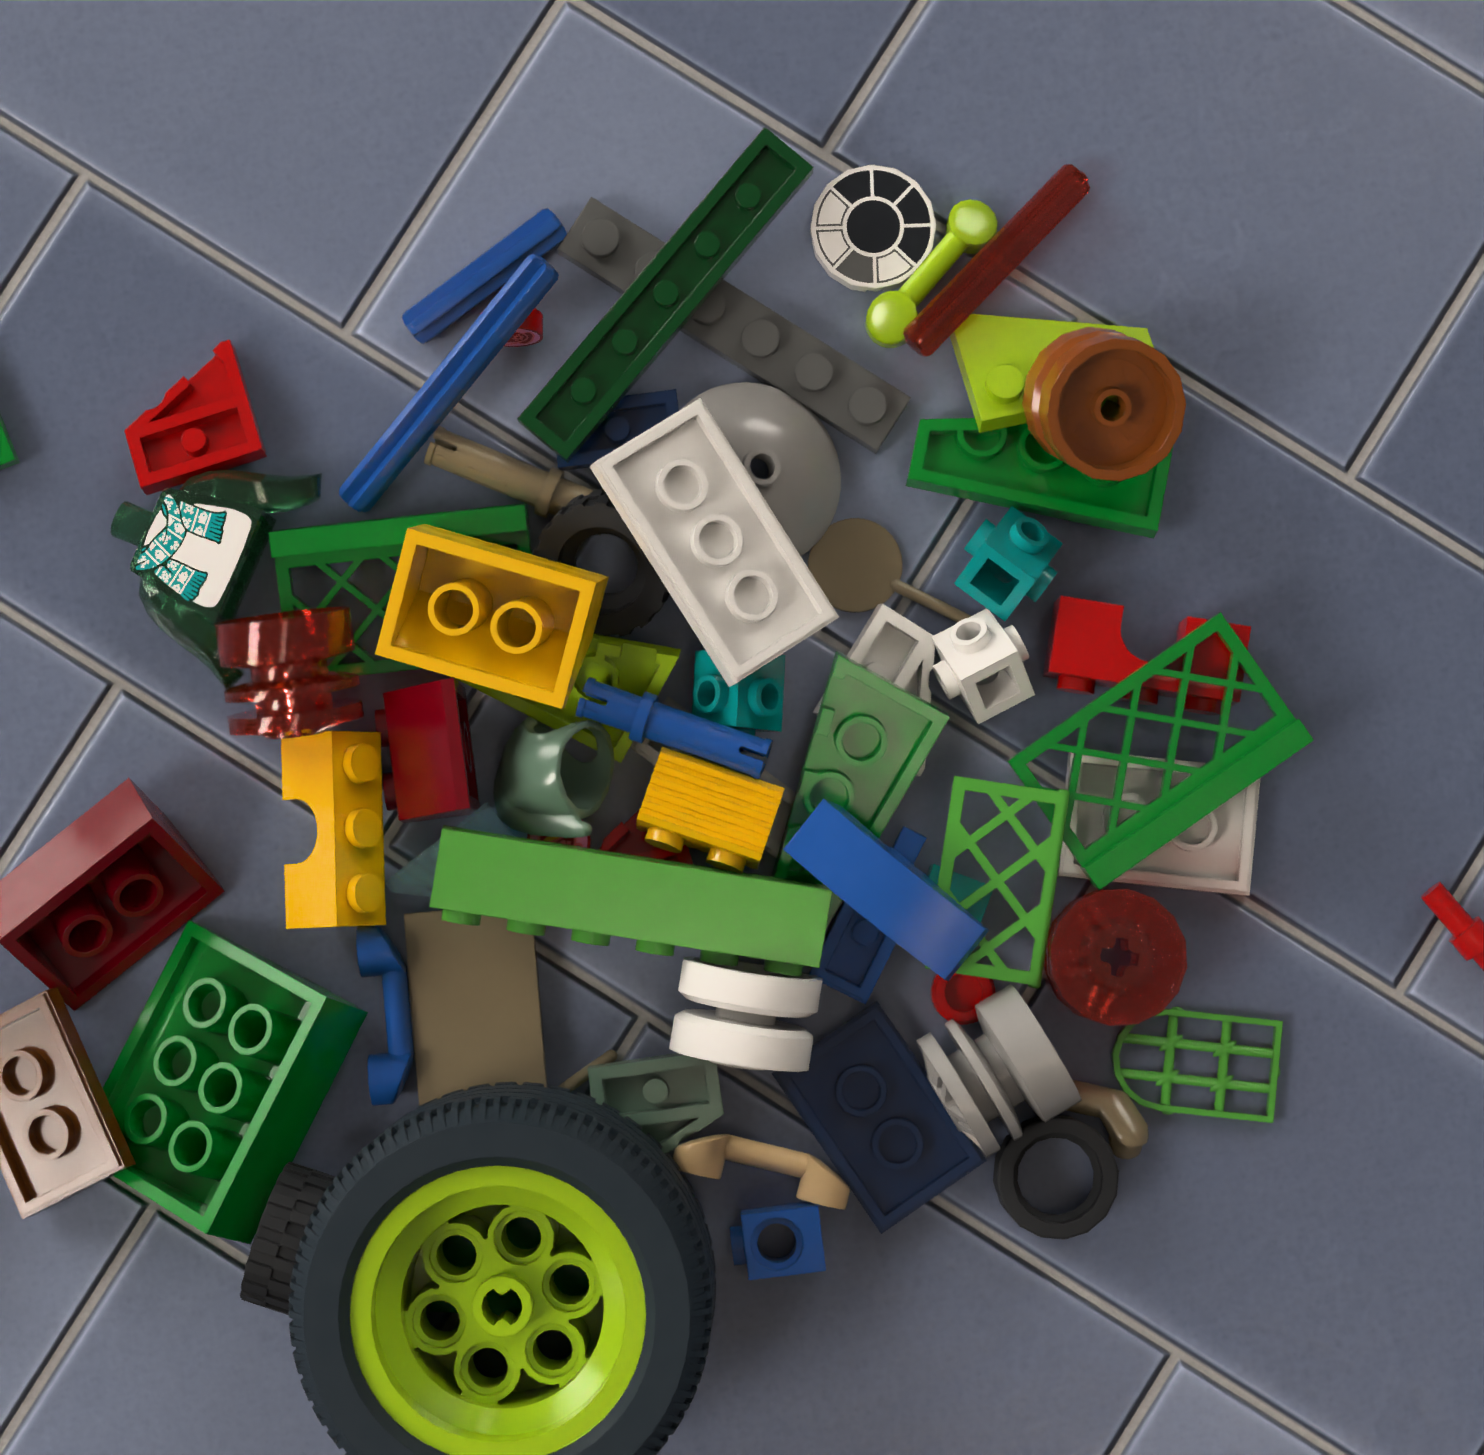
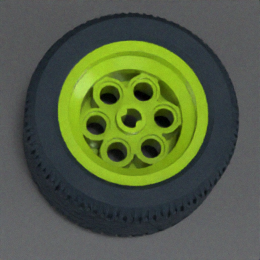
(466, 1170)

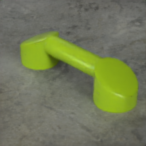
(968, 230)

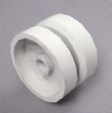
(745, 1025)

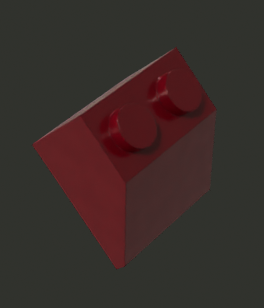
(428, 751)

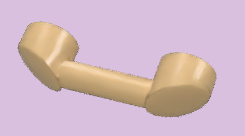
(817, 1181)

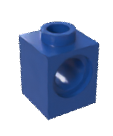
(805, 1256)

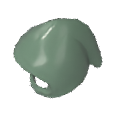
(547, 789)

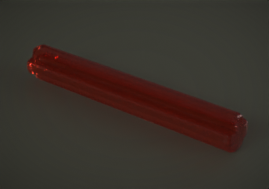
(996, 260)

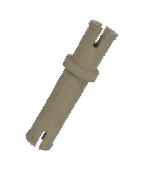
(503, 473)

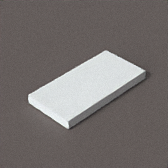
(714, 542)

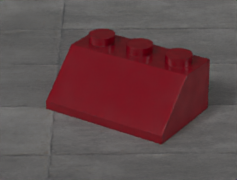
(102, 895)

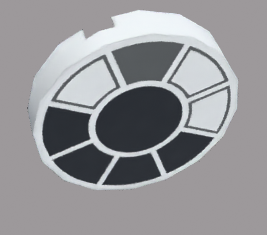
(872, 228)

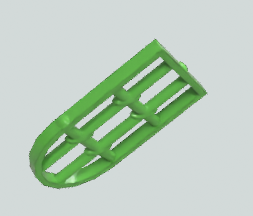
(1220, 1049)

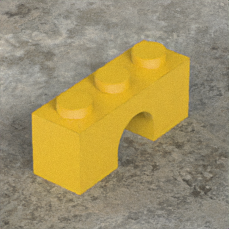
(346, 871)

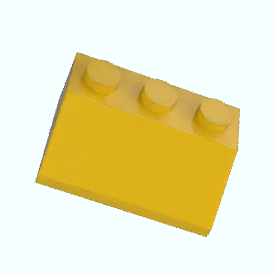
(490, 614)

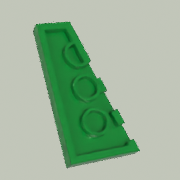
(1013, 470)
(860, 755)

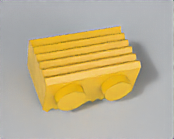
(708, 811)

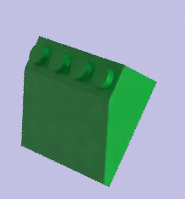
(224, 1080)

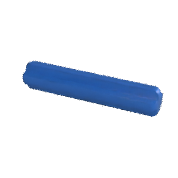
(482, 276)

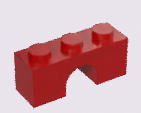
(1089, 651)

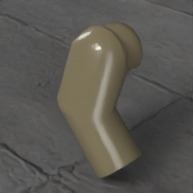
(1118, 1114)

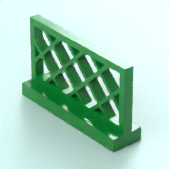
(382, 540)
(1195, 794)

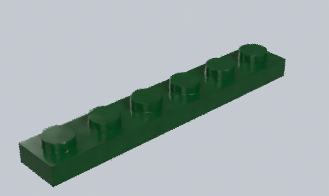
(666, 295)

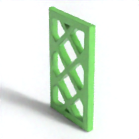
(1046, 854)

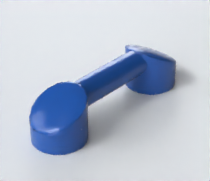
(381, 958)

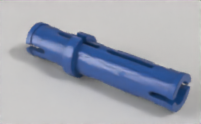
(673, 727)

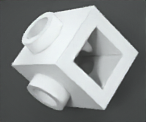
(982, 665)

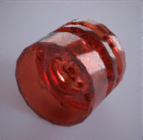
(289, 671)
(1085, 982)

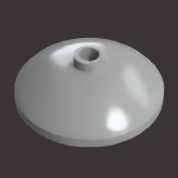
(793, 443)

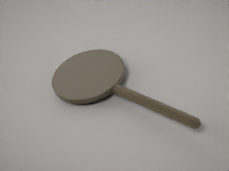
(862, 567)

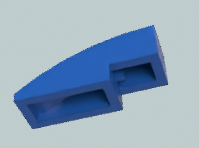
(886, 889)

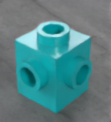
(1008, 562)
(748, 705)

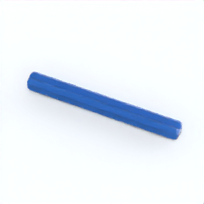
(448, 383)

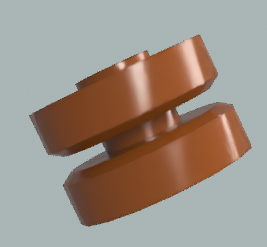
(1140, 410)

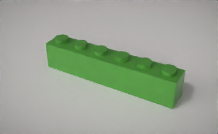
(629, 898)

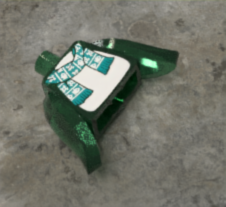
(204, 550)

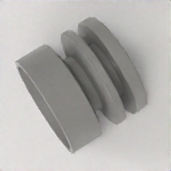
(998, 1070)

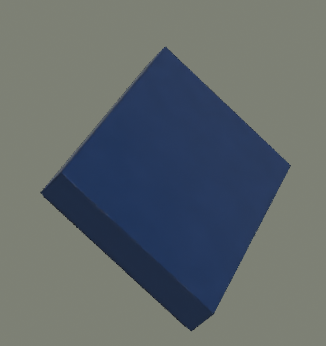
(879, 1118)

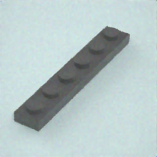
(746, 333)

